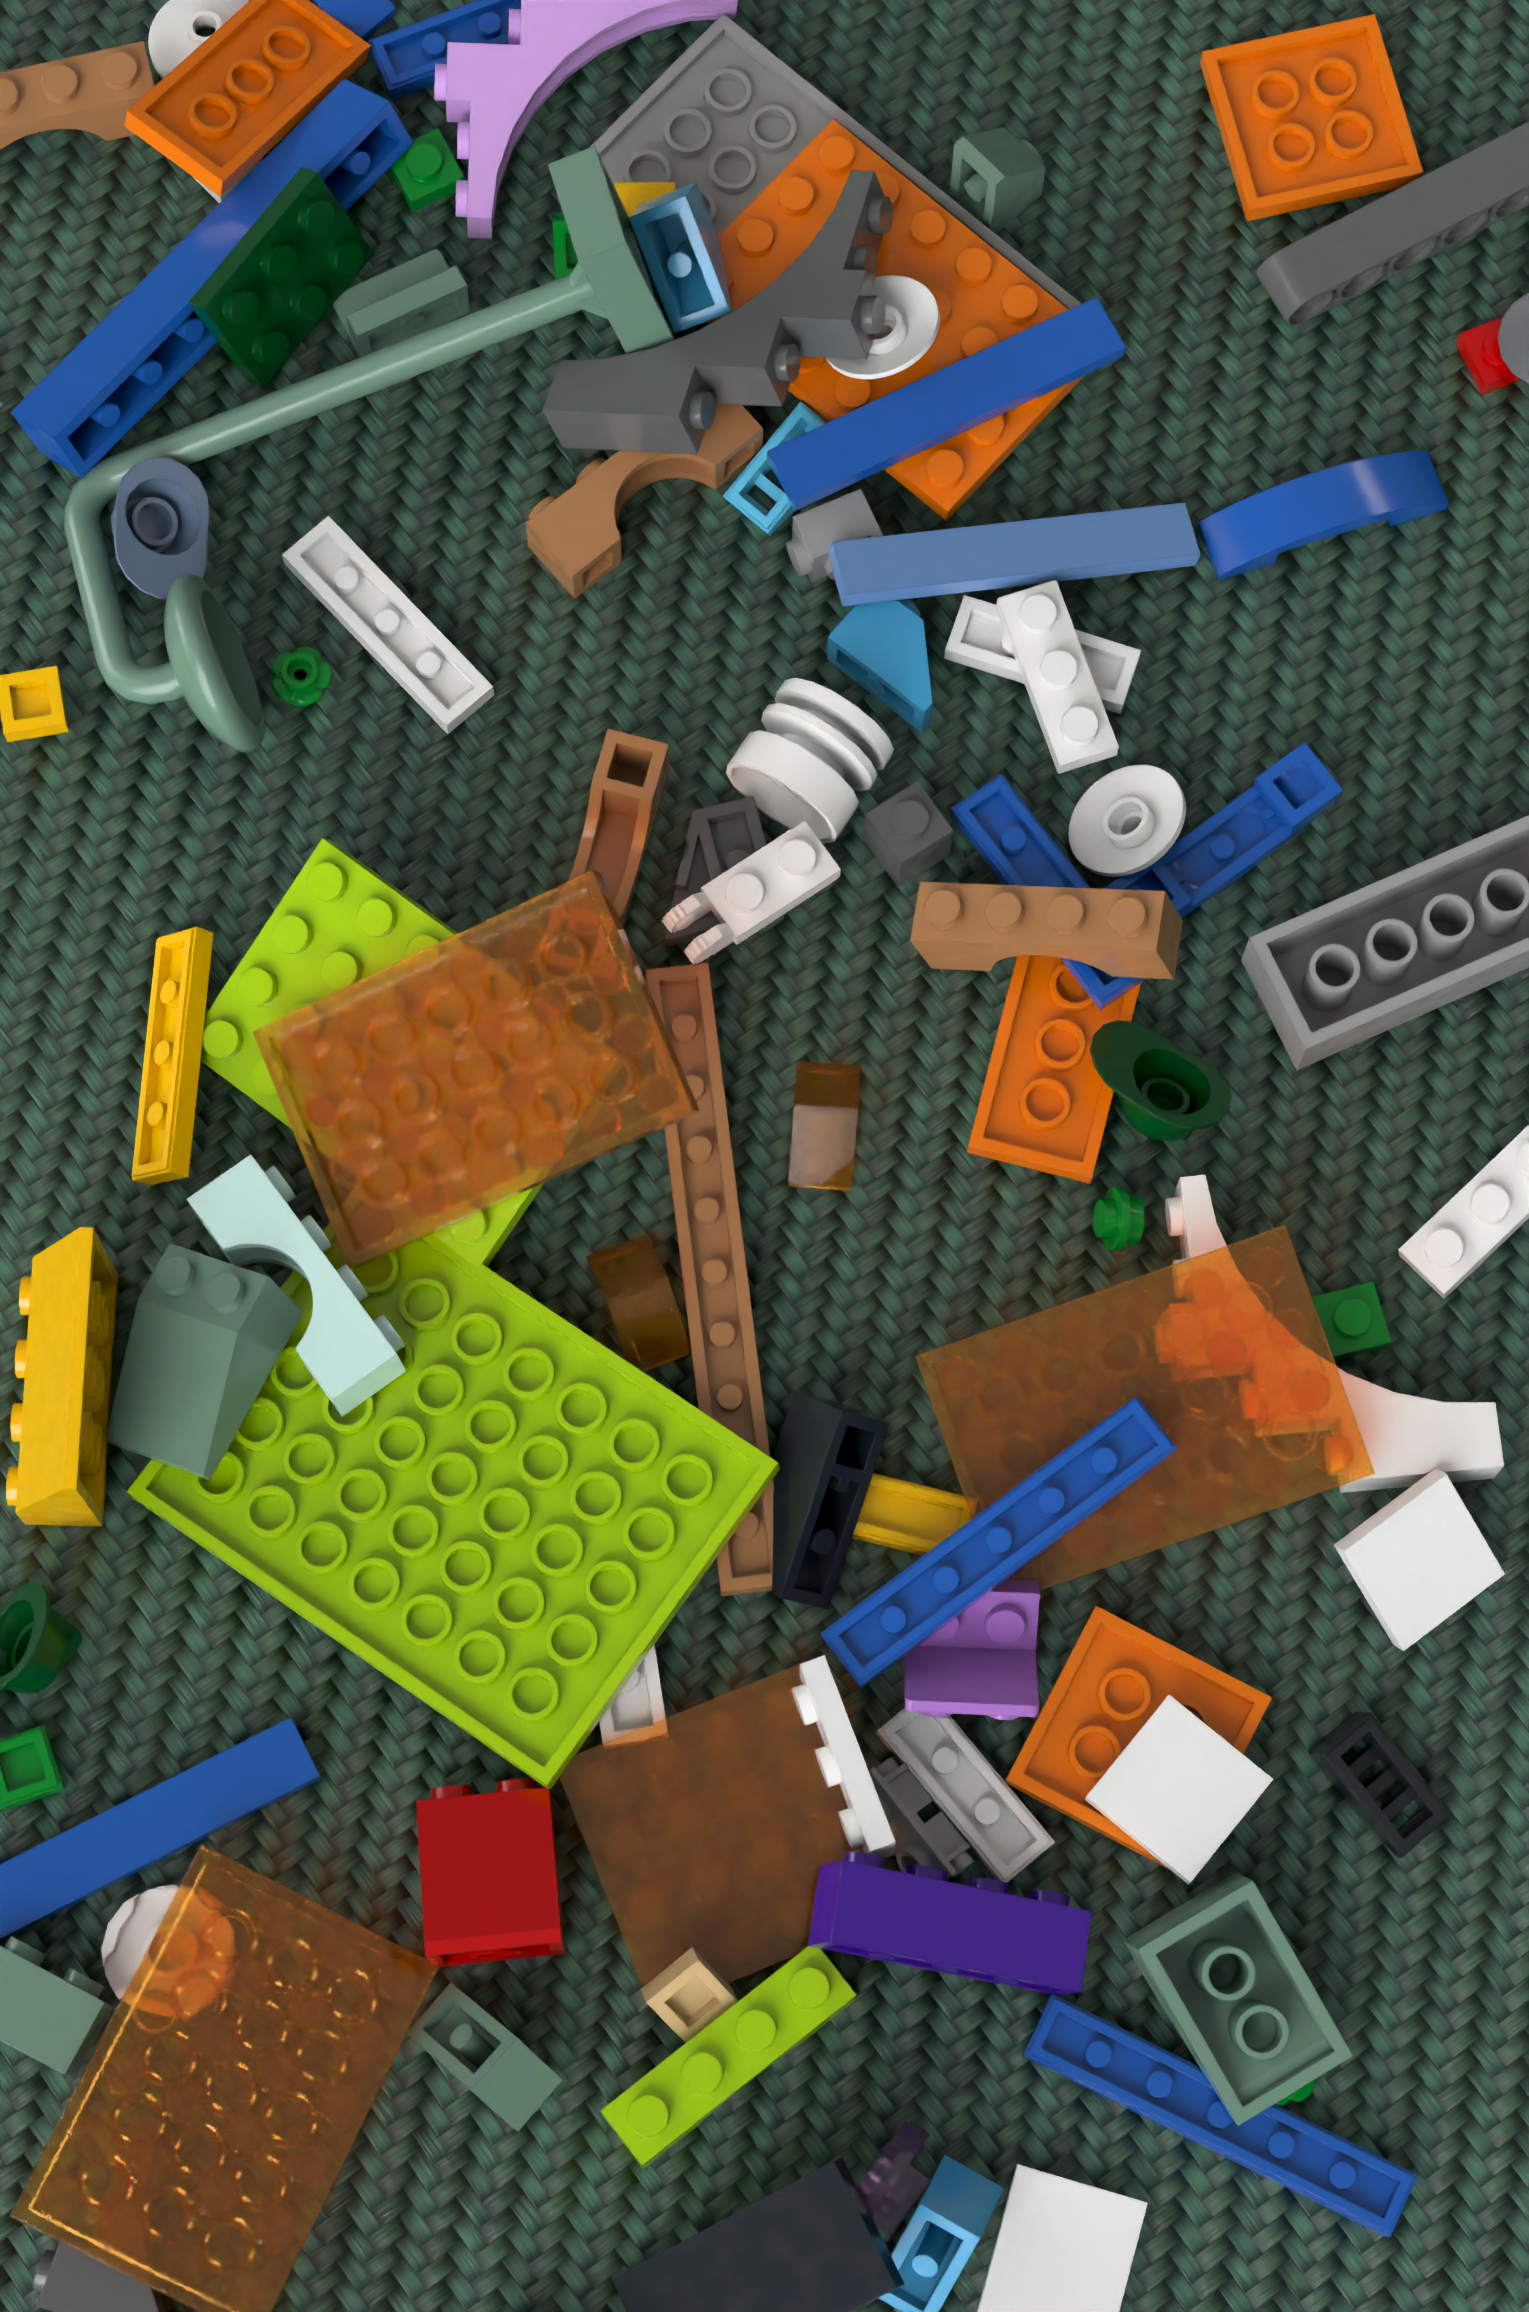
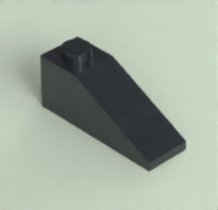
(818, 1494)

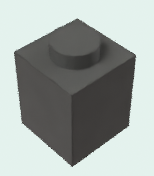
(908, 834)

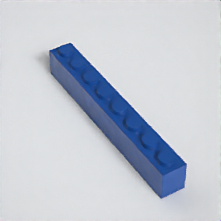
(154, 331)

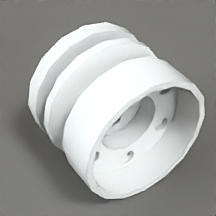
(810, 759)

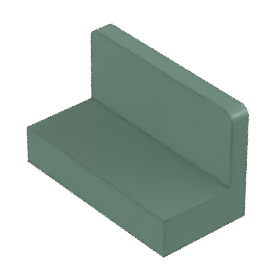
(402, 303)

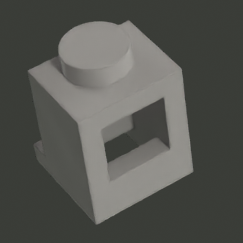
(833, 521)

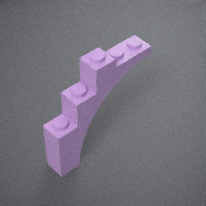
(501, 86)

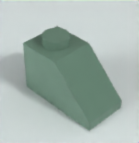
(995, 176)
(484, 2056)

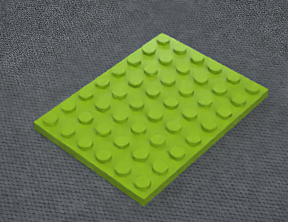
(485, 1521)

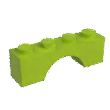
(728, 2054)

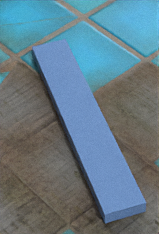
(1013, 554)

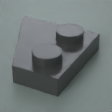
(714, 843)

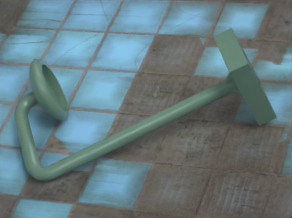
(199, 636)

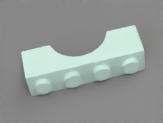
(254, 1224)

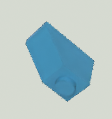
(683, 256)
(886, 655)
(941, 2236)

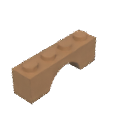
(75, 93)
(579, 530)
(622, 813)
(1106, 928)

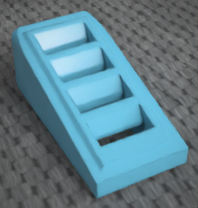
(797, 423)

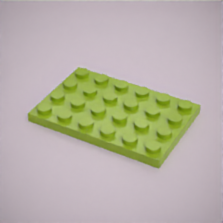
(323, 936)

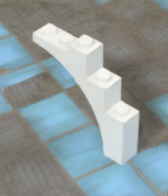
(1400, 1431)

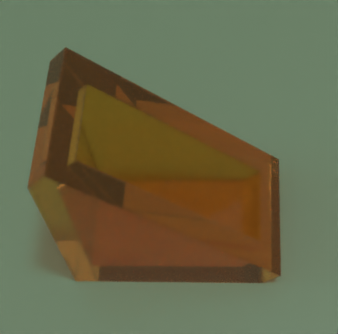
(824, 1126)
(639, 1303)

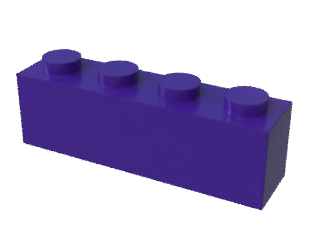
(949, 1925)

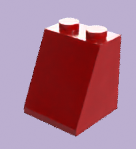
(489, 1874)

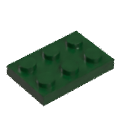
(281, 277)

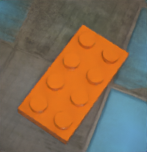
(246, 88)
(1041, 1090)

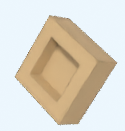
(689, 1995)

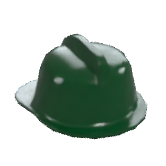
(1157, 1082)
(33, 1640)

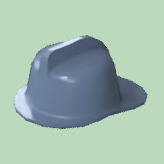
(160, 525)

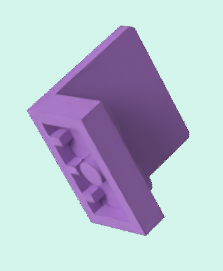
(980, 1659)

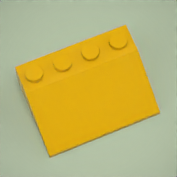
(65, 1384)

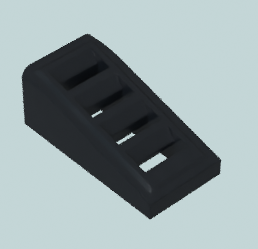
(1344, 1776)

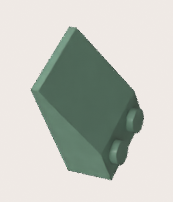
(197, 1359)
(1238, 1997)

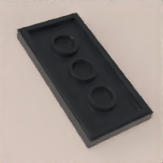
(785, 2253)

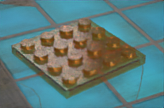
(712, 1829)

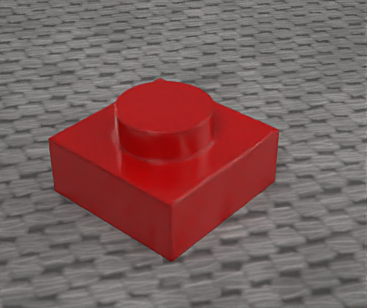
(1483, 357)

